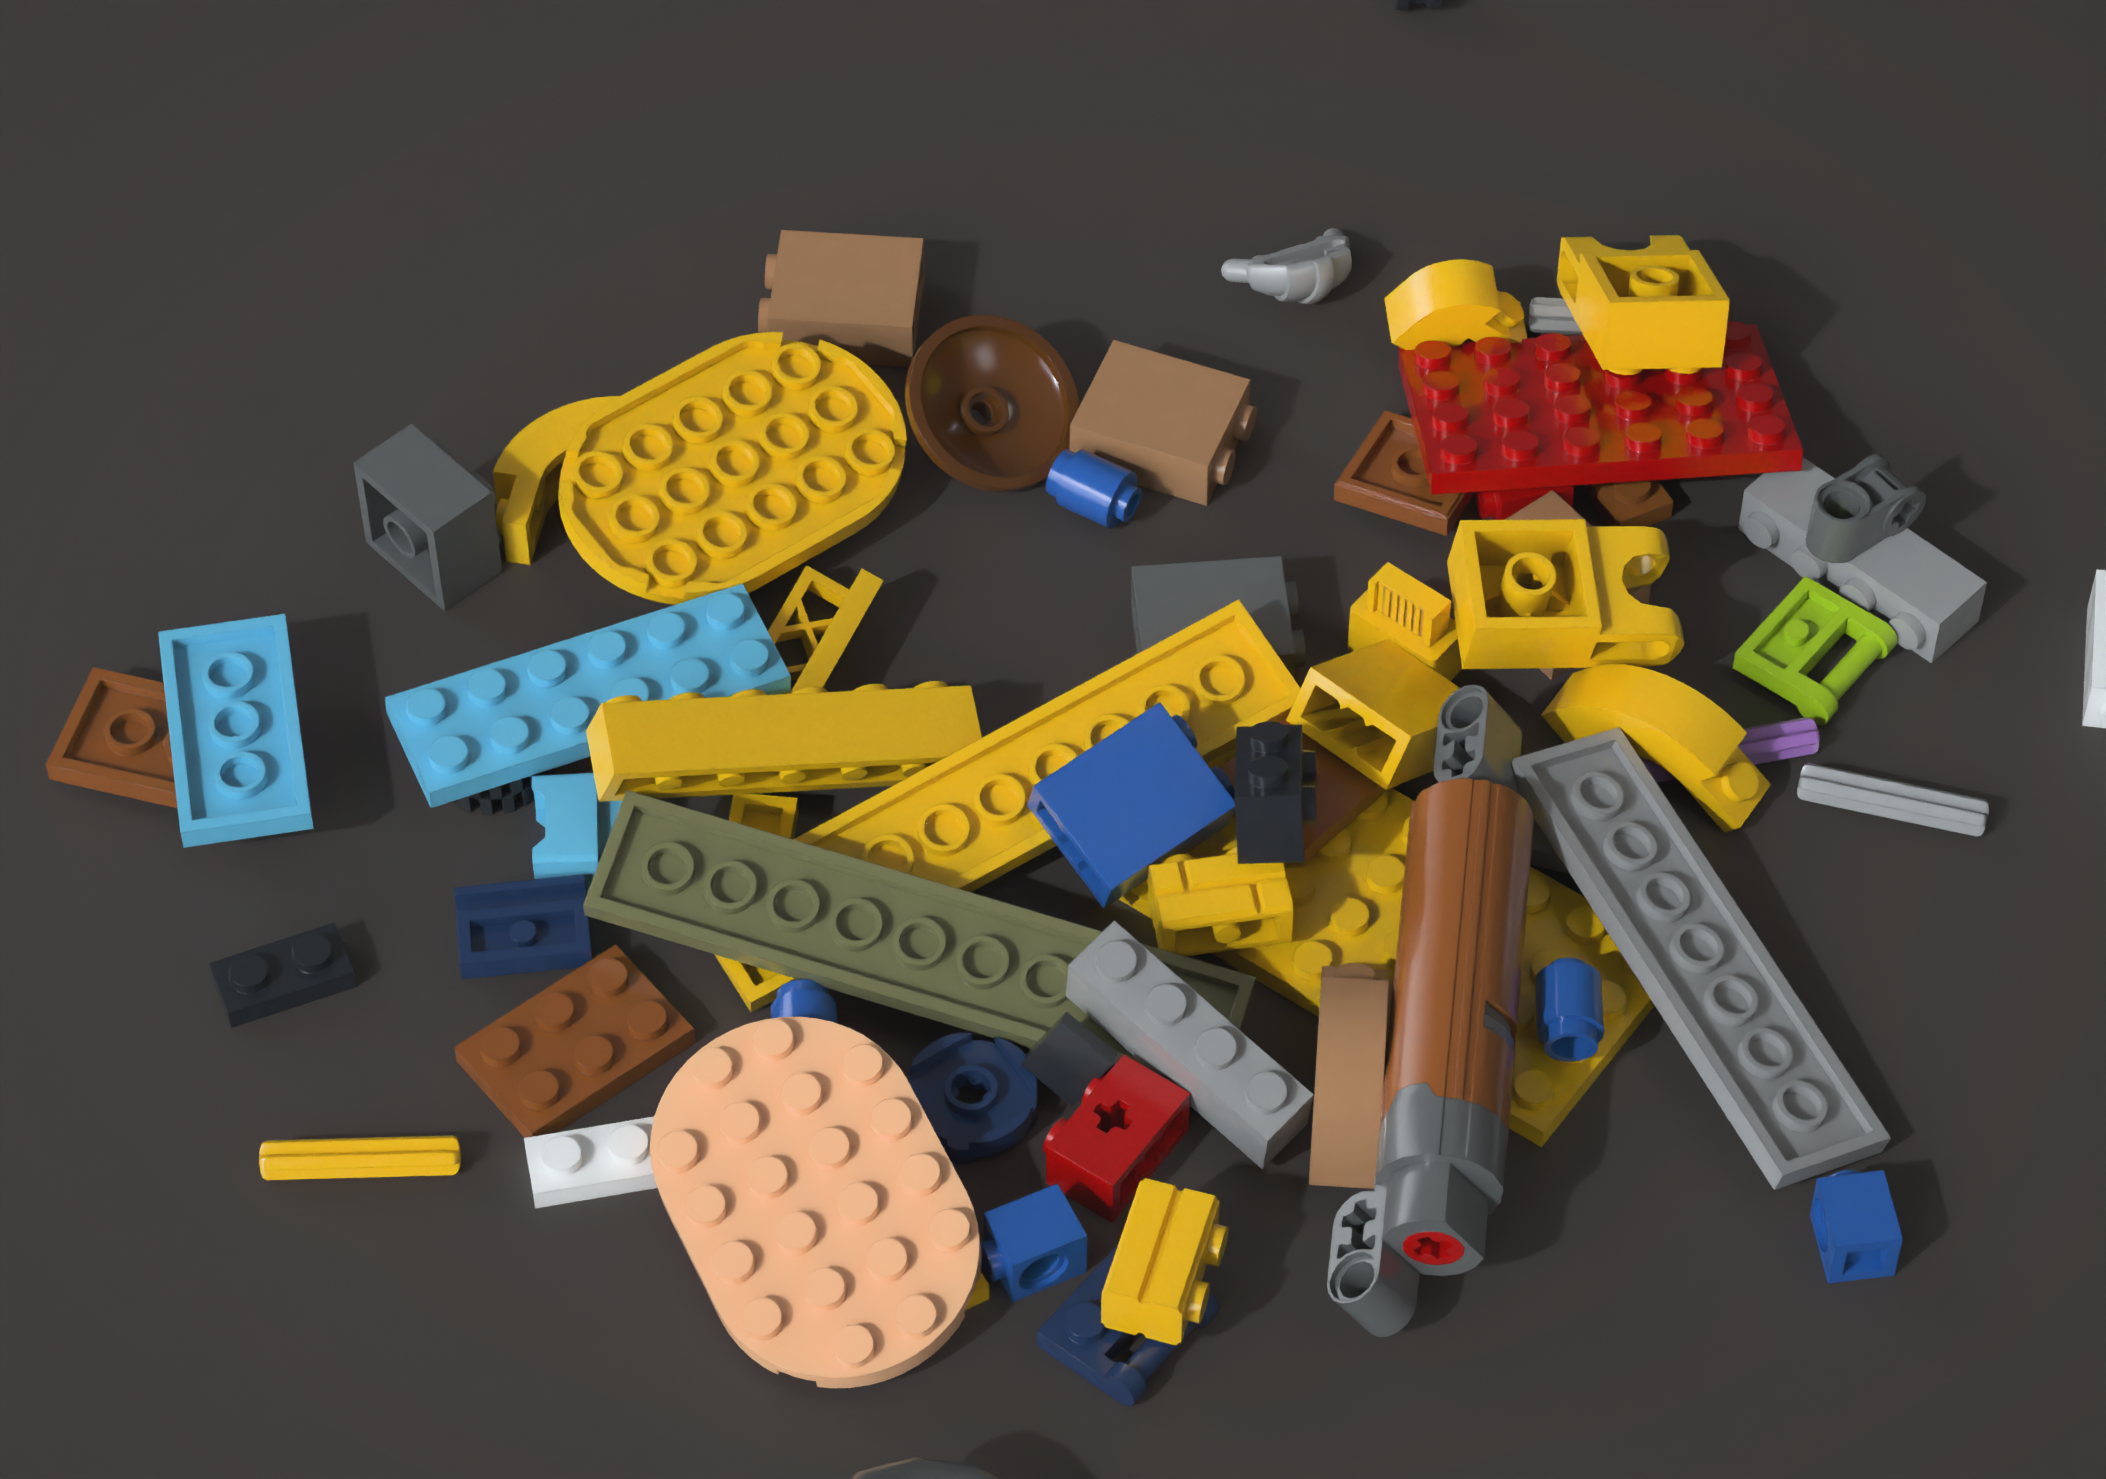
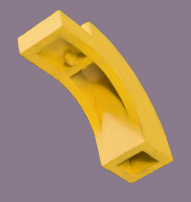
(530, 475)
(1669, 727)

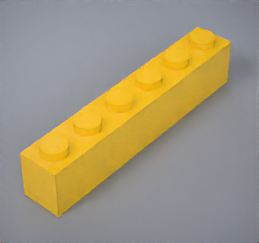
(776, 740)

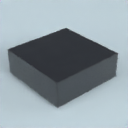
(1069, 1058)

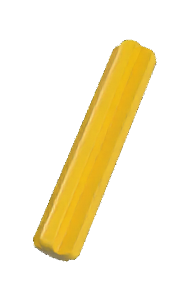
(360, 1157)

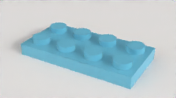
(234, 731)

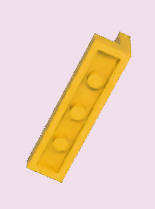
(836, 630)

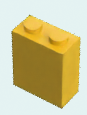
(1375, 711)

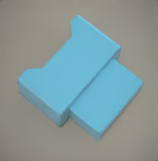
(573, 824)

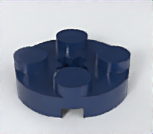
(981, 1127)

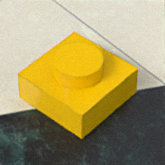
(766, 813)

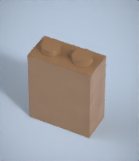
(847, 292)
(1165, 420)

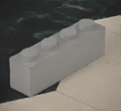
(1898, 580)
(1188, 1044)

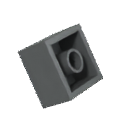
(429, 516)

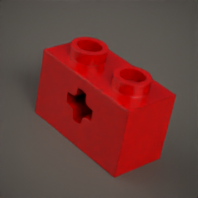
(1116, 1137)

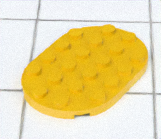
(731, 468)

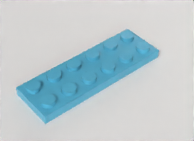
(538, 704)

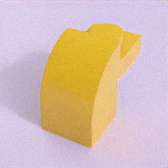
(1452, 304)

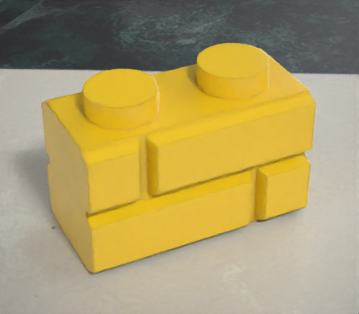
(1218, 904)
(1162, 1261)

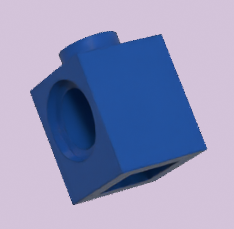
(1855, 1226)
(1033, 1243)

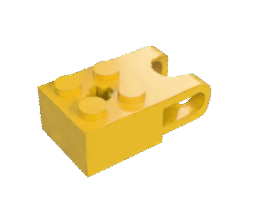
(1645, 304)
(1558, 595)

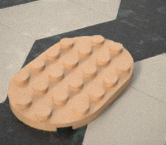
(816, 1202)

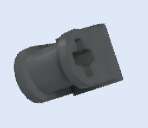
(1860, 510)

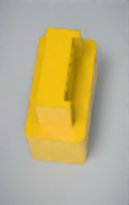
(1409, 616)

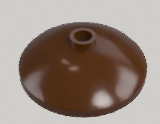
(1014, 385)

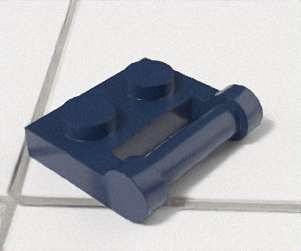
(1088, 1347)

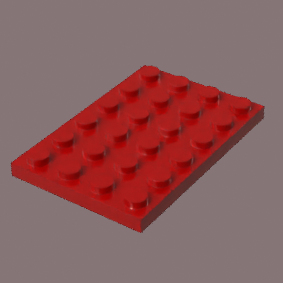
(1554, 418)

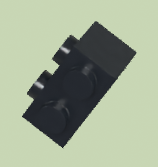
(1273, 793)

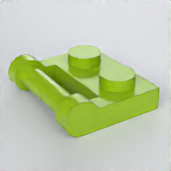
(1798, 638)

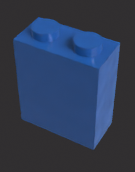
(1133, 803)

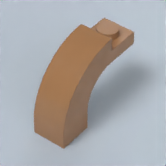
(1349, 1076)

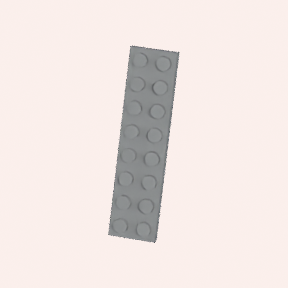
(1698, 959)

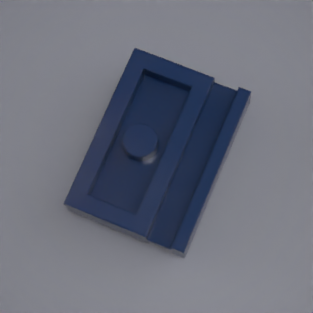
(522, 926)

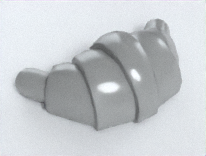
(1298, 272)

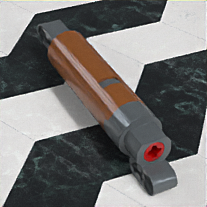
(1447, 1026)

